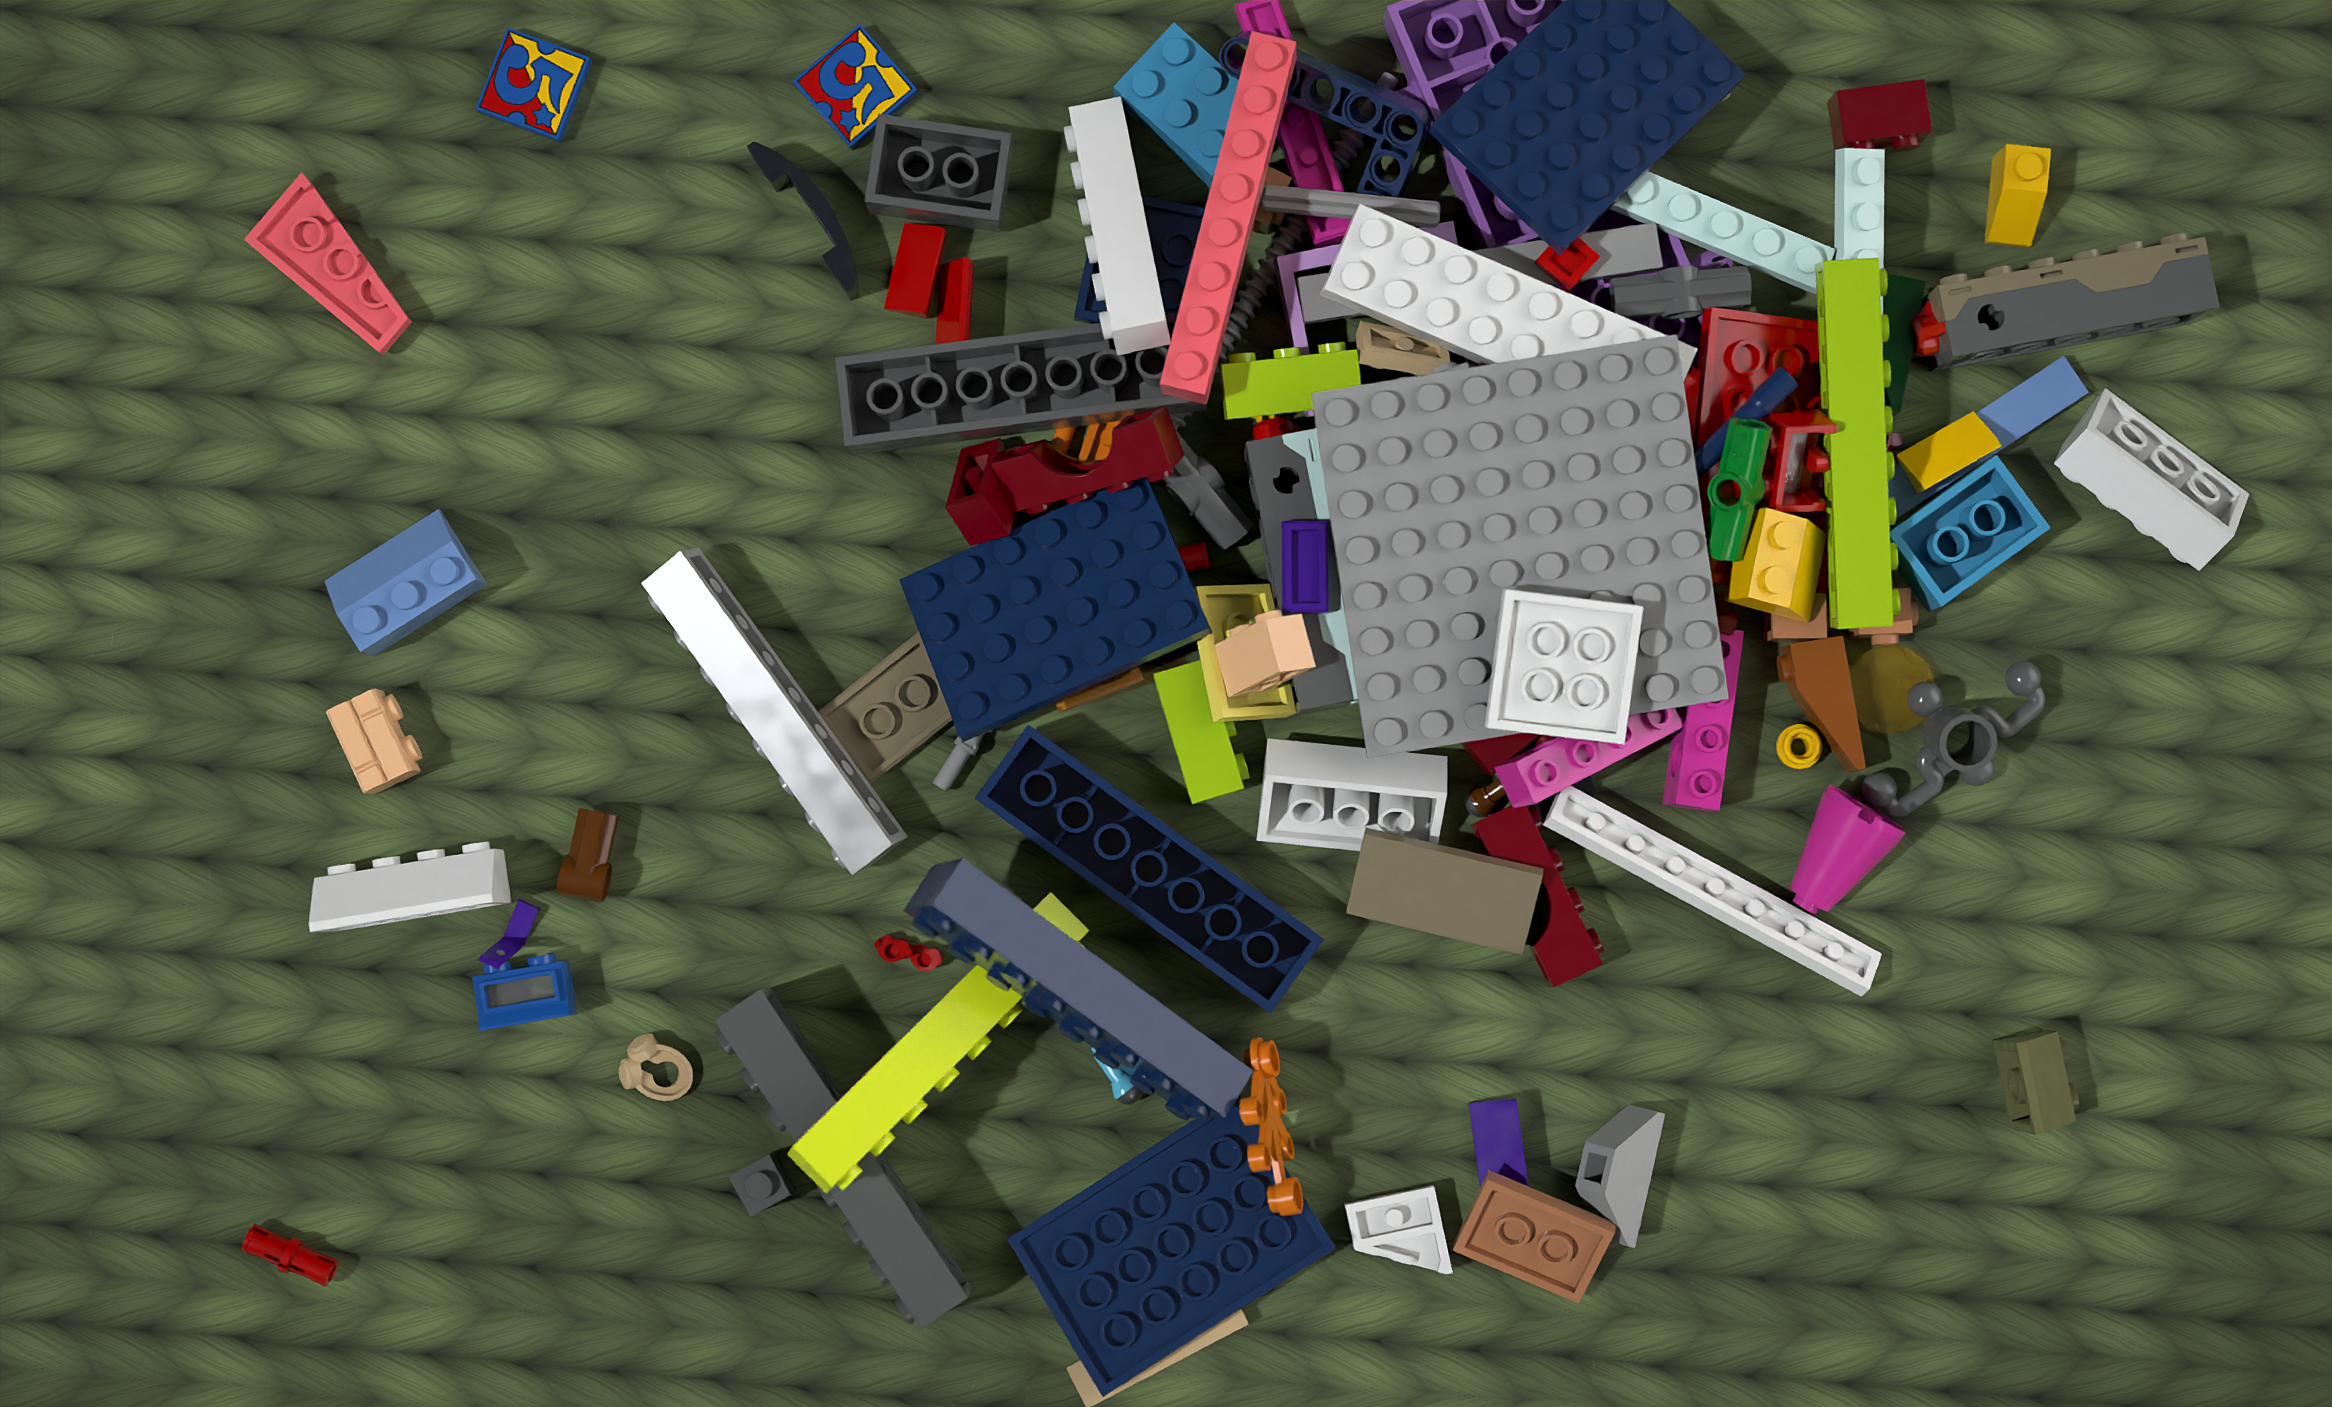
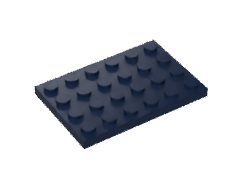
(1585, 110)
(1054, 607)
(1165, 1249)

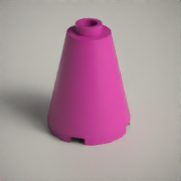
(1841, 849)

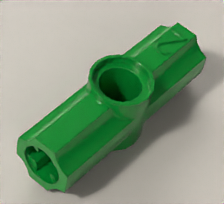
(1742, 462)

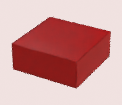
(1570, 266)

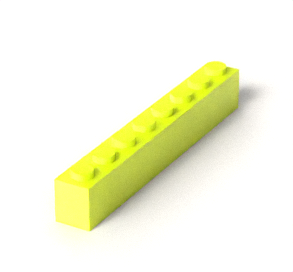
(912, 1068)

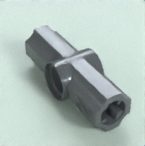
(1680, 292)
(1201, 493)

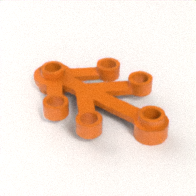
(1275, 1143)

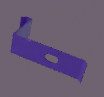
(514, 936)

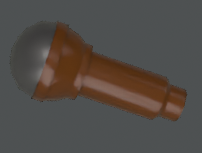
(1482, 800)

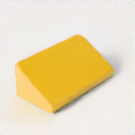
(1947, 451)

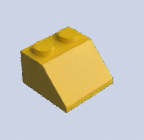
(1778, 565)

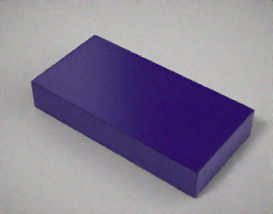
(1304, 567)

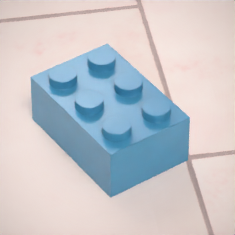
(1181, 99)
(1965, 533)

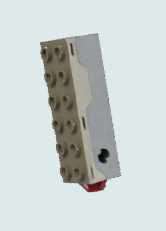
(2065, 302)

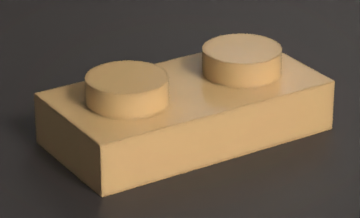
(1397, 350)

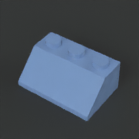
(403, 584)

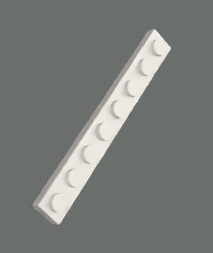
(1713, 889)

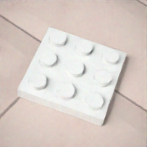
(1563, 666)

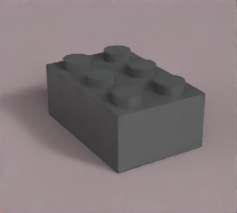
(939, 173)

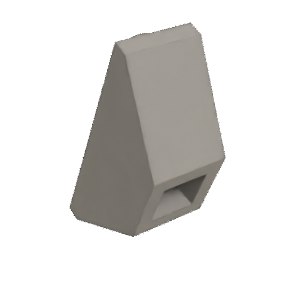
(1619, 1168)

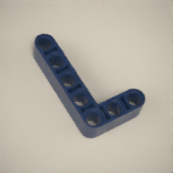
(1344, 109)

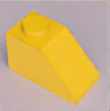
(2016, 194)

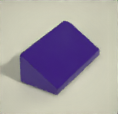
(1498, 1139)

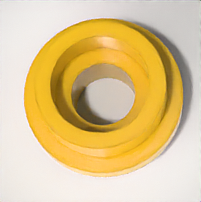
(1812, 743)

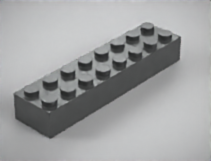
(997, 388)
(876, 1201)

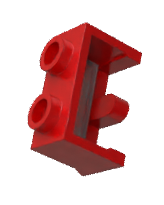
(1793, 460)

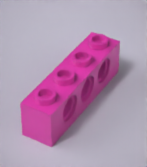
(1701, 746)
(1568, 760)

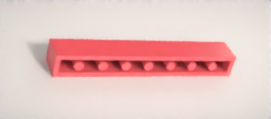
(1228, 218)

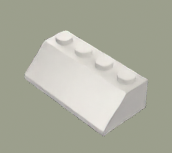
(2152, 480)
(1334, 792)
(409, 890)

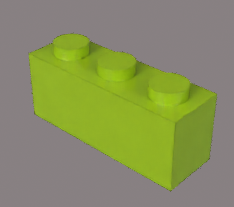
(1286, 381)
(1200, 744)

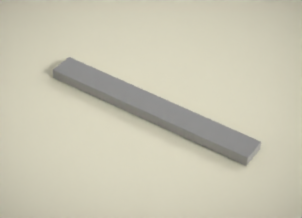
(1620, 251)

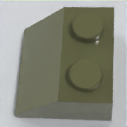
(2036, 1081)

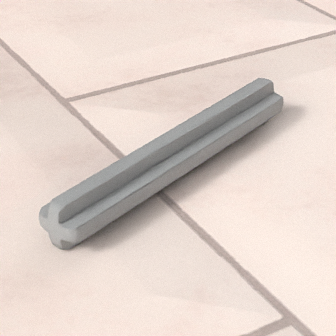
(1343, 204)

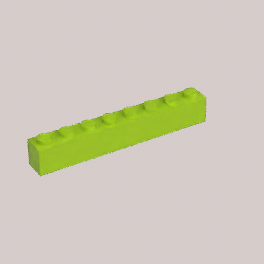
(1859, 464)

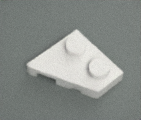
(1401, 1228)

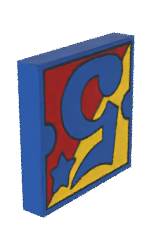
(533, 85)
(854, 86)

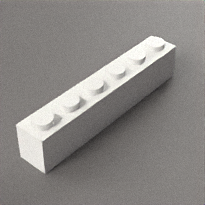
(1118, 226)

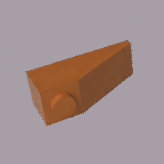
(1823, 690)

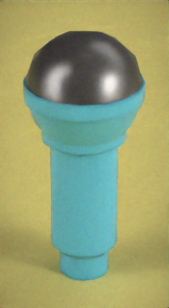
(1121, 1086)

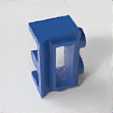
(524, 994)

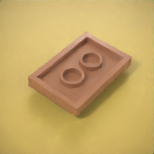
(1534, 1236)

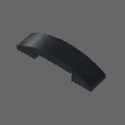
(783, 172)

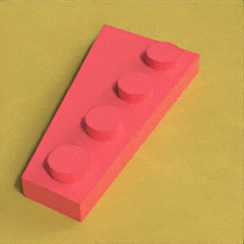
(321, 257)

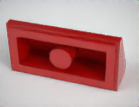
(916, 269)
(955, 301)

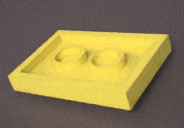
(1225, 609)

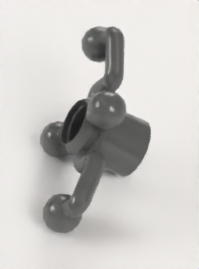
(1974, 758)

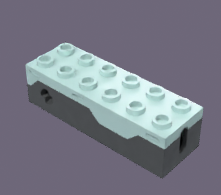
(1293, 455)

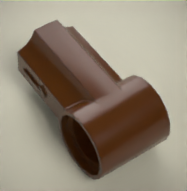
(586, 868)

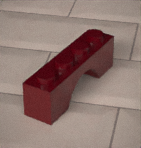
(1038, 474)
(1563, 945)

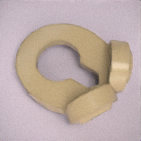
(647, 1048)

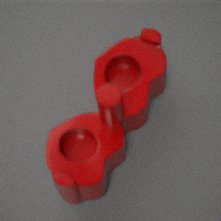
(921, 956)

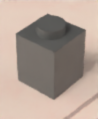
(762, 1183)

